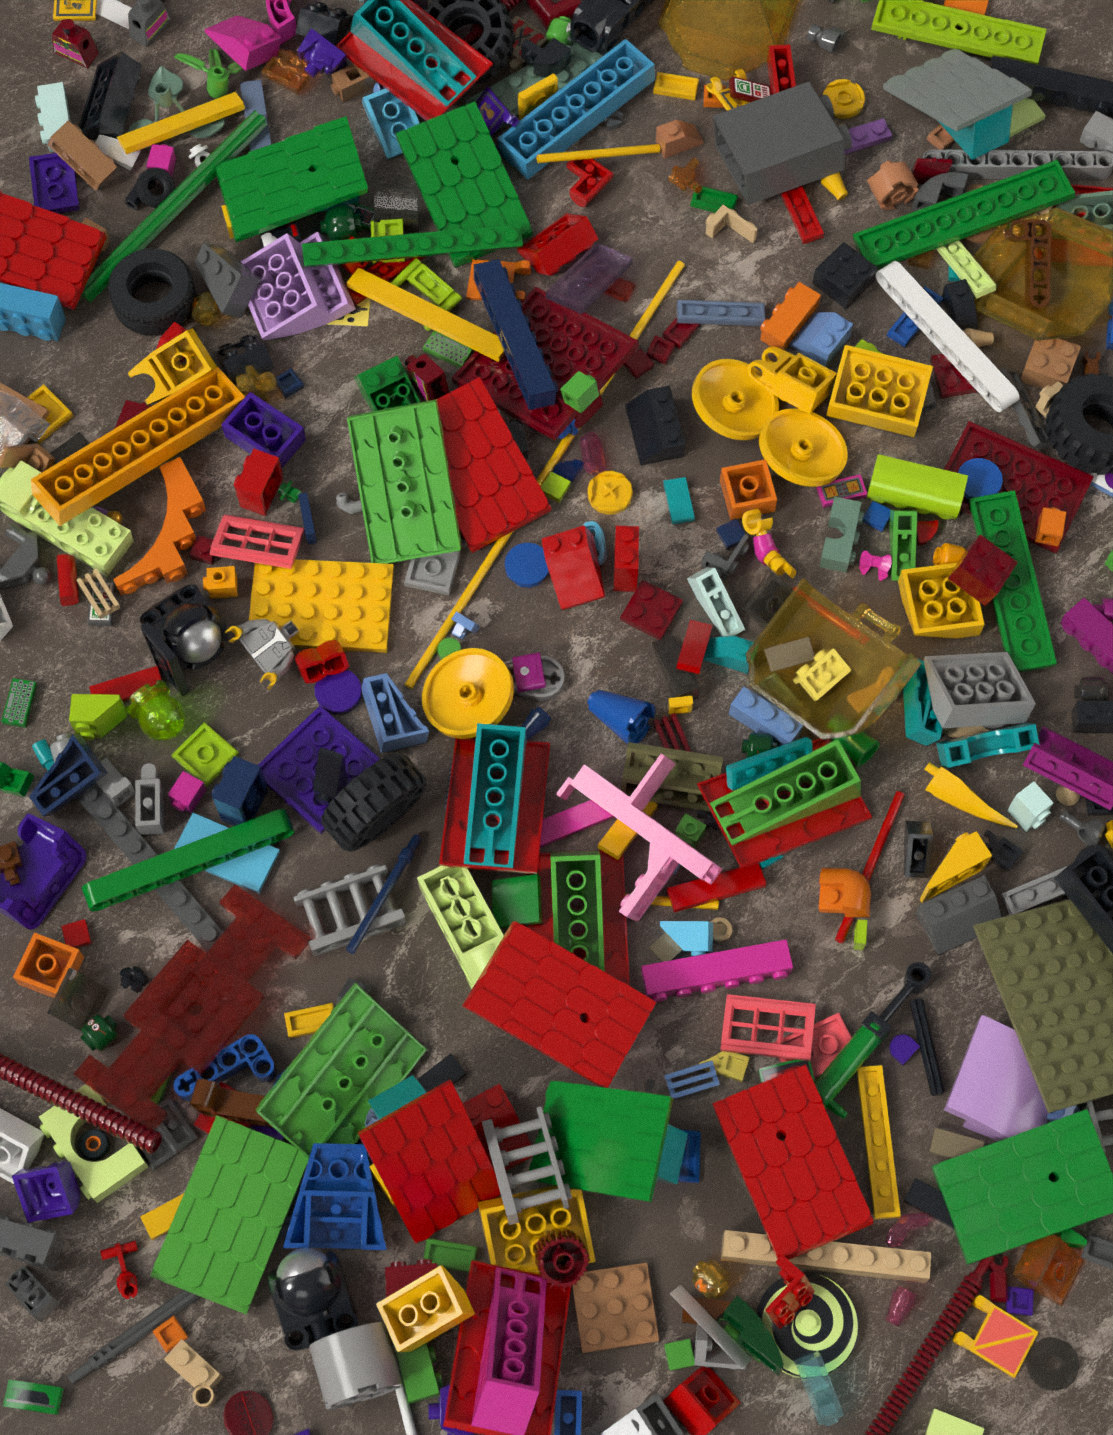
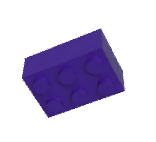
(263, 428)

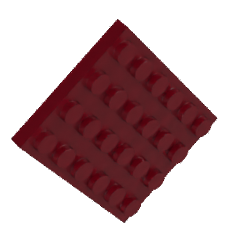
(1033, 475)

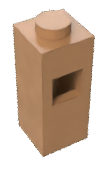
(351, 82)

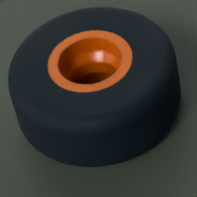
(94, 1135)

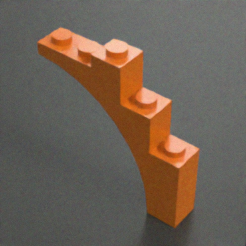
(176, 534)

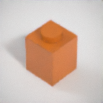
(1050, 526)

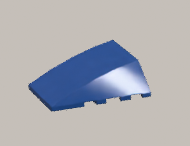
(336, 1202)

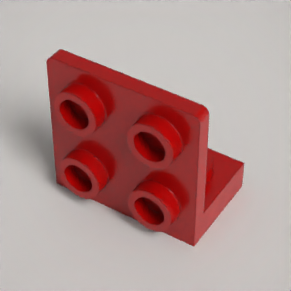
(796, 1294)

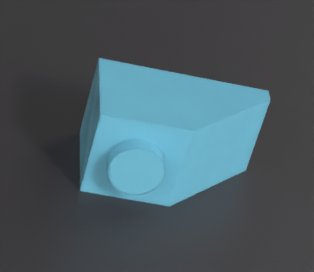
(691, 935)

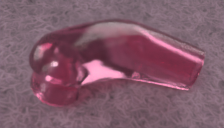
(903, 1225)

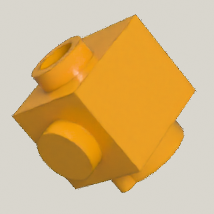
(221, 582)

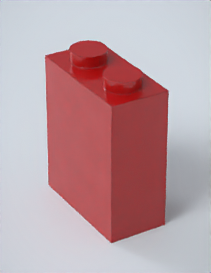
(626, 558)

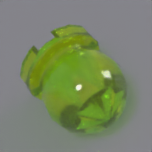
(157, 712)

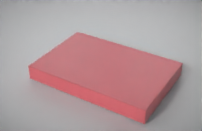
(828, 1040)

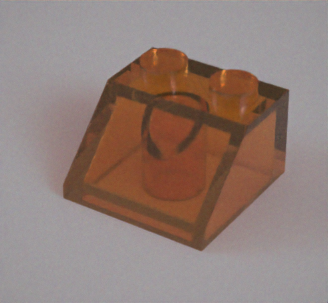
(1049, 1268)

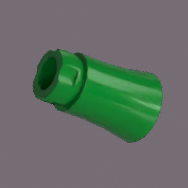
(859, 747)

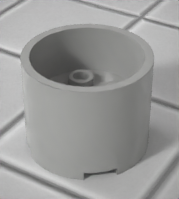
(355, 1365)

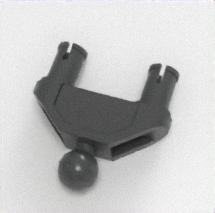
(24, 562)

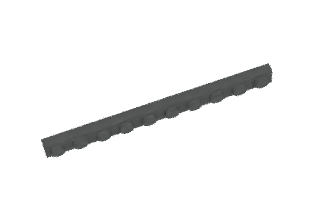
(138, 850)

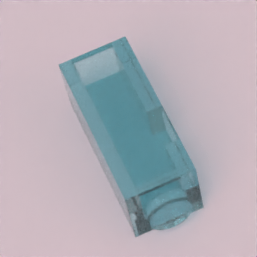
(819, 1388)

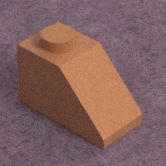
(677, 137)

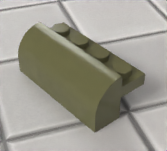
(681, 783)

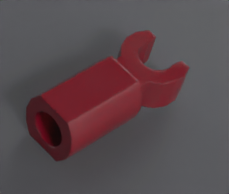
(998, 1281)

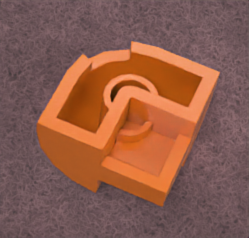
(844, 892)

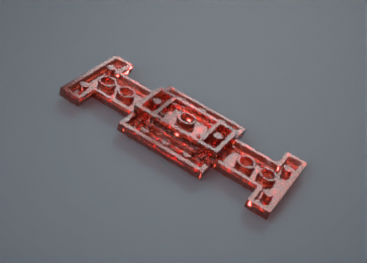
(174, 1034)

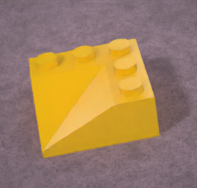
(937, 604)

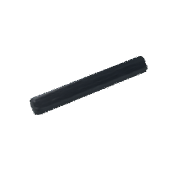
(927, 1047)

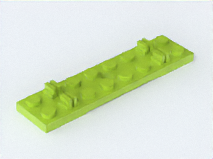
(979, 34)

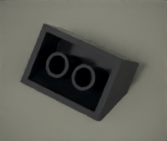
(655, 426)

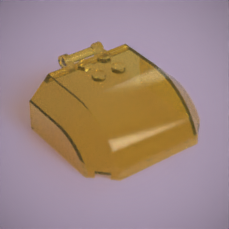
(862, 695)

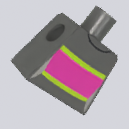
(147, 20)

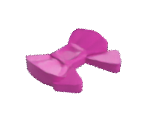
(882, 563)

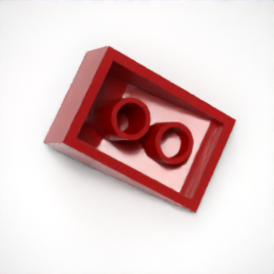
(574, 567)
(496, 1106)

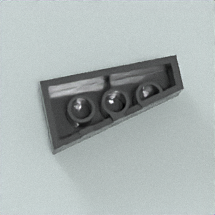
(29, 1244)

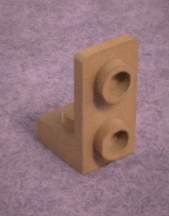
(30, 454)

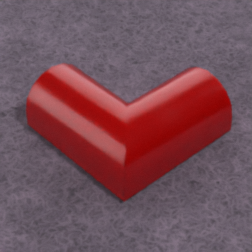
(592, 180)

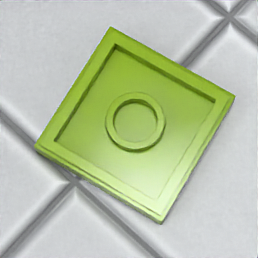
(204, 754)

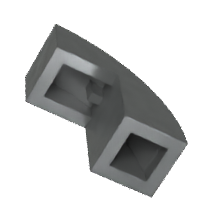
(945, 184)

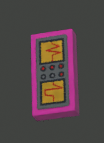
(847, 488)

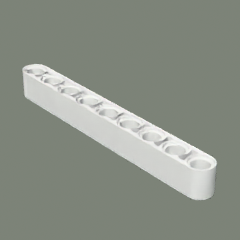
(947, 336)

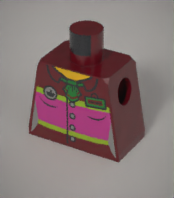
(74, 43)
(422, 373)

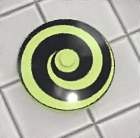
(823, 1325)

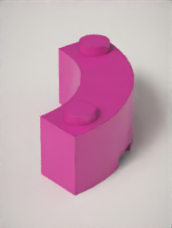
(281, 18)

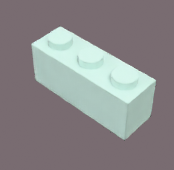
(54, 109)

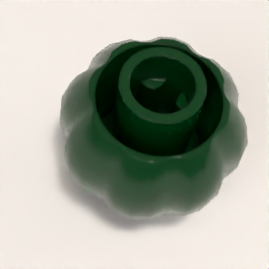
(341, 223)

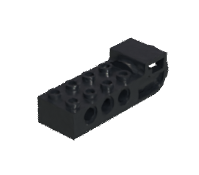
(600, 23)

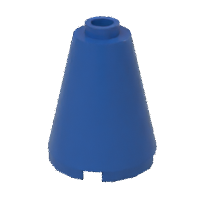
(622, 714)

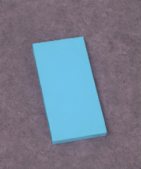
(245, 871)

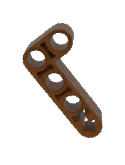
(1031, 262)
(232, 1105)

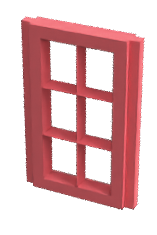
(255, 556)
(764, 1048)

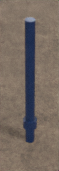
(405, 857)

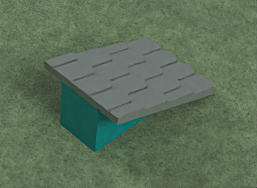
(964, 98)

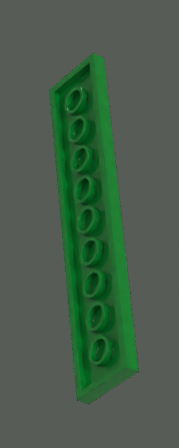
(964, 215)

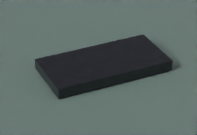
(164, 659)

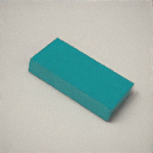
(678, 500)

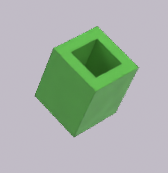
(580, 391)

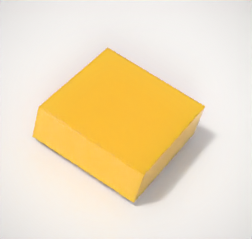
(680, 705)

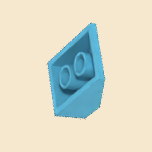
(387, 118)

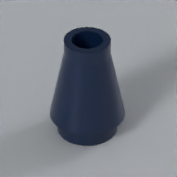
(536, 722)

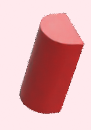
(67, 579)

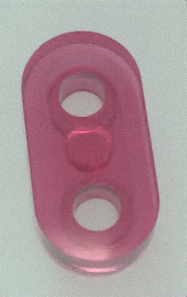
(592, 454)

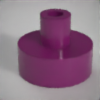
(1106, 608)

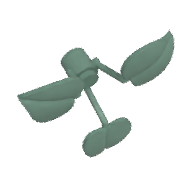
(163, 90)

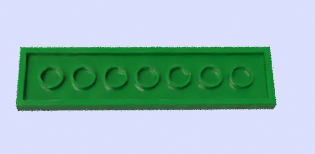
(1018, 602)

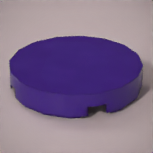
(338, 692)

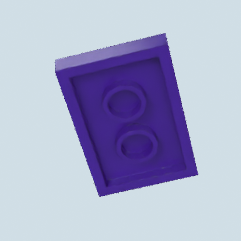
(53, 184)

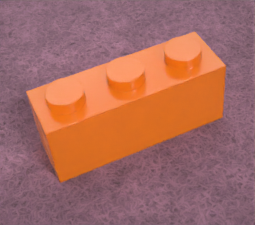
(789, 316)

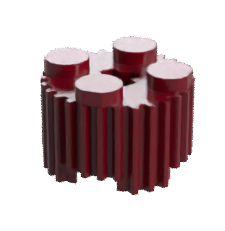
(558, 1244)

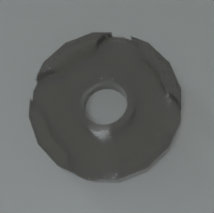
(1041, 1374)

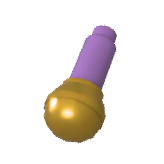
(114, 515)

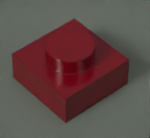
(201, 550)

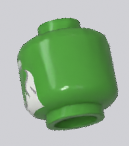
(560, 30)

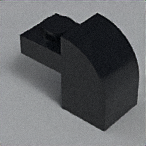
(547, 60)

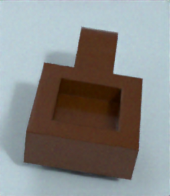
(9, 861)

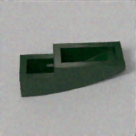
(753, 1334)

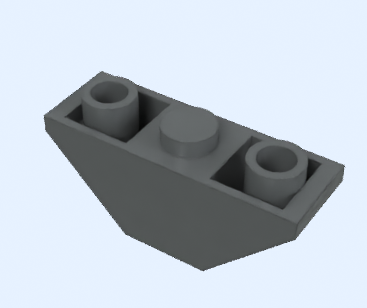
(32, 1293)

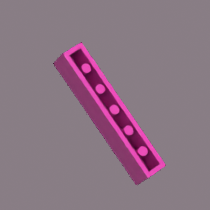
(717, 970)

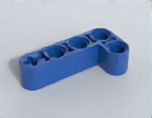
(222, 1072)

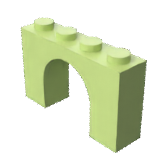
(98, 1177)

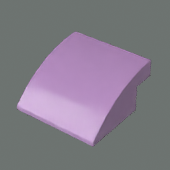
(291, 295)
(996, 1085)

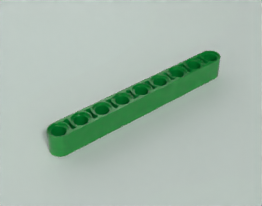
(187, 860)

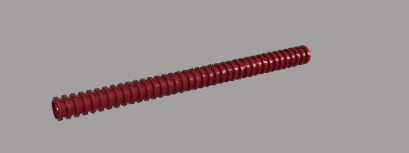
(79, 1105)

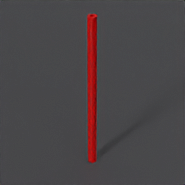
(873, 857)

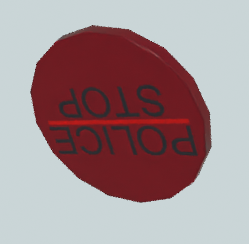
(248, 1414)

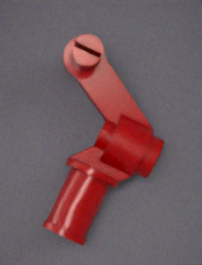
(126, 1280)

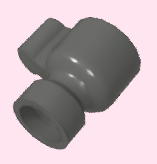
(827, 39)

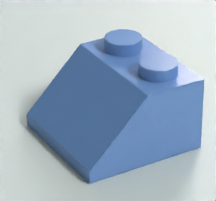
(822, 337)

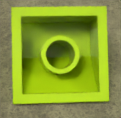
(95, 714)

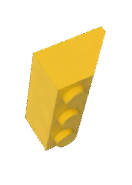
(424, 1309)

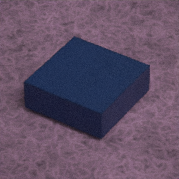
(288, 383)
(730, 533)

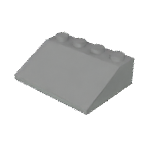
(977, 690)

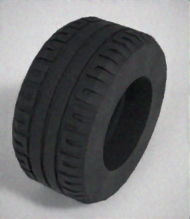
(148, 267)

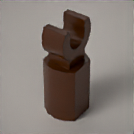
(1091, 365)

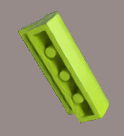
(917, 487)

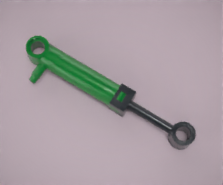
(869, 1036)

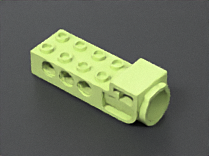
(88, 537)
(462, 917)

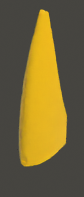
(957, 794)

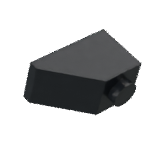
(960, 304)
(917, 848)

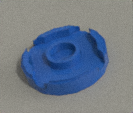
(983, 478)
(526, 565)

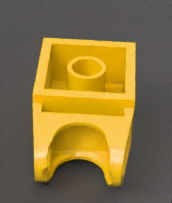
(167, 369)
(793, 378)

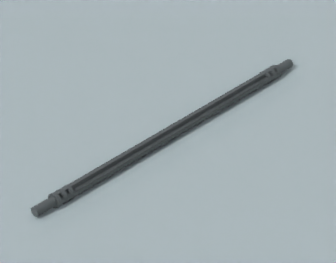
(147, 1324)

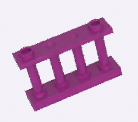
(1072, 767)

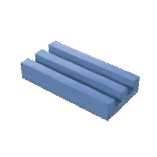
(712, 1073)

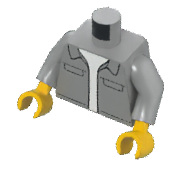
(267, 645)

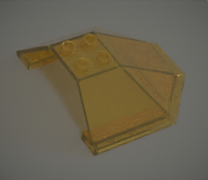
(725, 34)
(1078, 277)

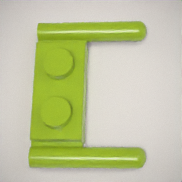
(429, 285)

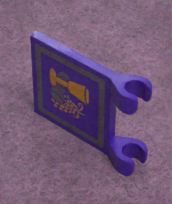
(494, 112)

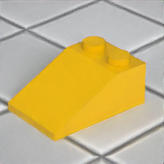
(963, 861)

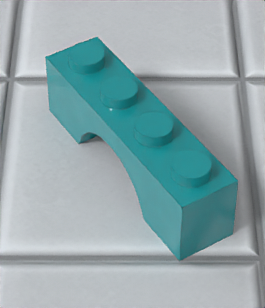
(988, 743)

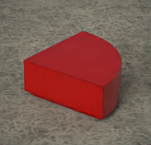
(926, 531)

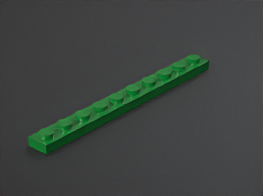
(411, 245)

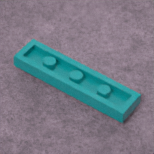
(759, 765)

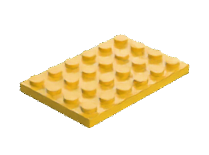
(327, 602)

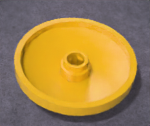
(732, 400)
(803, 447)
(467, 690)

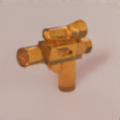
(685, 176)

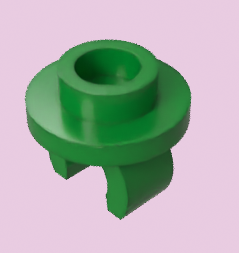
(288, 492)

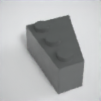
(227, 279)

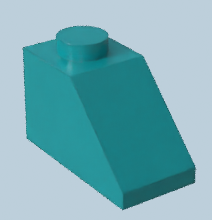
(728, 652)

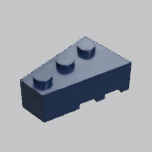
(68, 777)

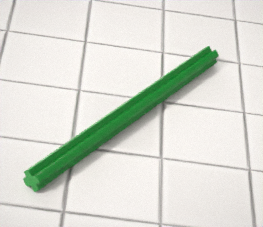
(175, 202)

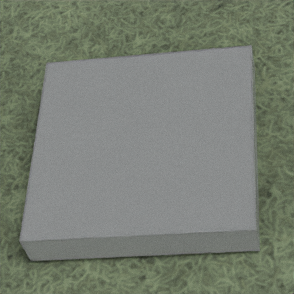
(433, 572)

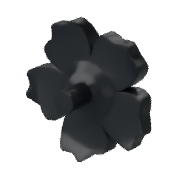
(134, 978)

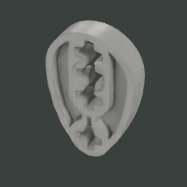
(551, 668)

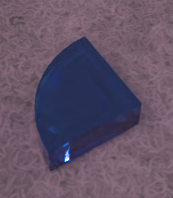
(569, 469)

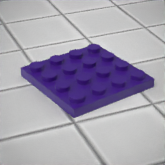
(293, 763)

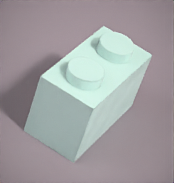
(1030, 807)

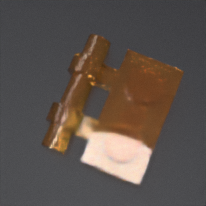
(284, 73)

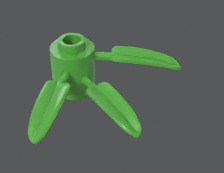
(216, 76)

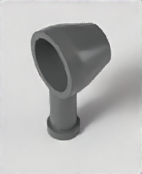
(1088, 832)

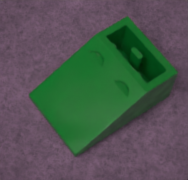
(386, 385)

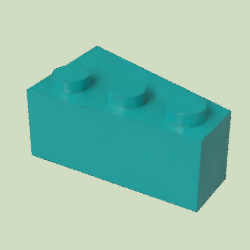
(920, 719)

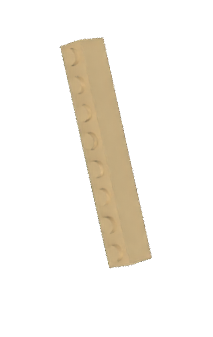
(832, 1258)

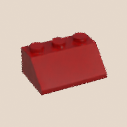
(559, 244)

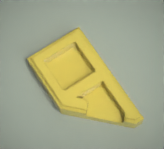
(729, 1065)

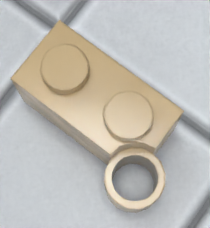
(195, 1371)

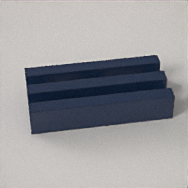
(307, 518)

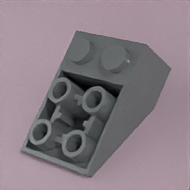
(647, 1419)

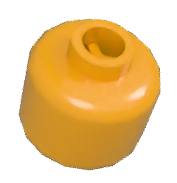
(947, 554)

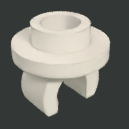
(197, 152)

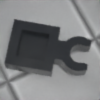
(1003, 852)

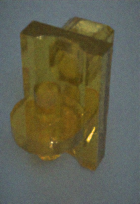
(256, 383)

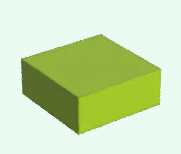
(555, 486)
(860, 934)

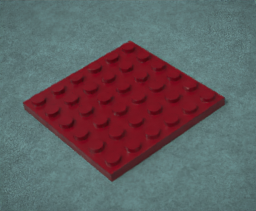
(569, 345)

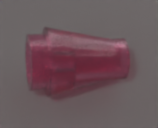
(900, 1305)

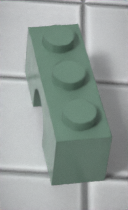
(838, 552)

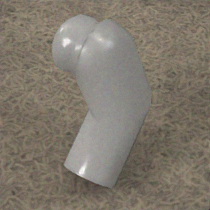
(347, 504)

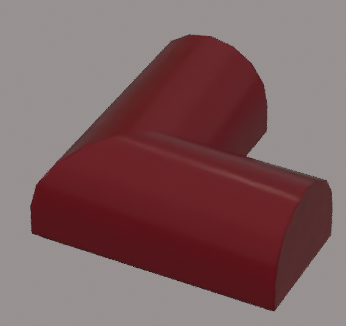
(548, 10)

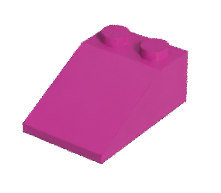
(245, 40)

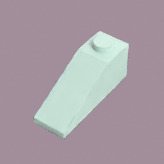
(716, 601)

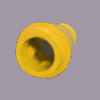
(835, 185)

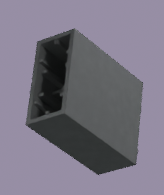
(781, 142)

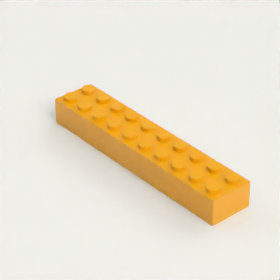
(136, 446)

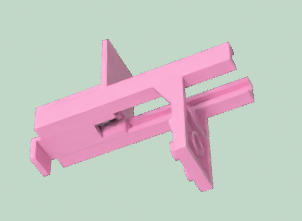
(665, 847)

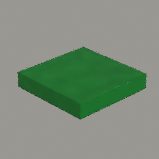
(517, 900)

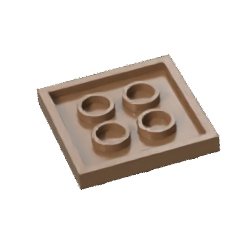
(615, 1308)

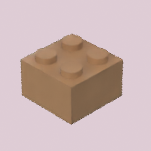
(1050, 362)

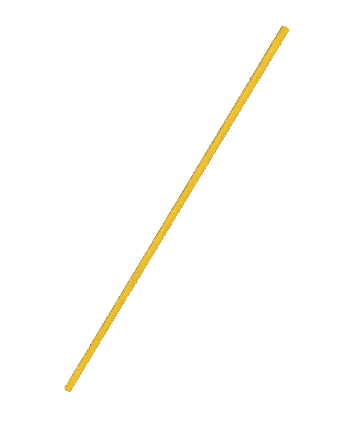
(554, 459)

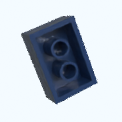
(239, 792)

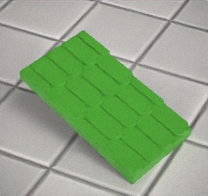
(404, 482)
(337, 1072)
(230, 1215)

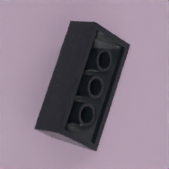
(110, 97)

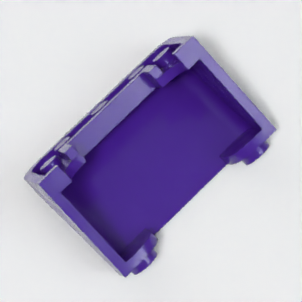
(49, 866)

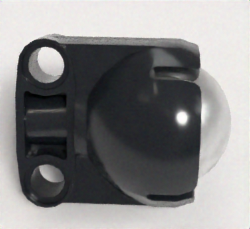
(188, 626)
(310, 1296)

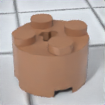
(893, 185)

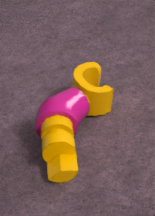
(764, 545)

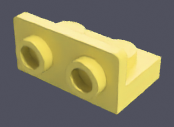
(822, 673)

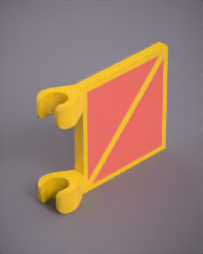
(1001, 1338)

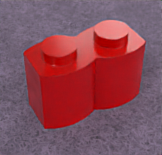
(323, 661)

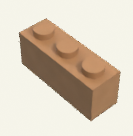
(82, 155)

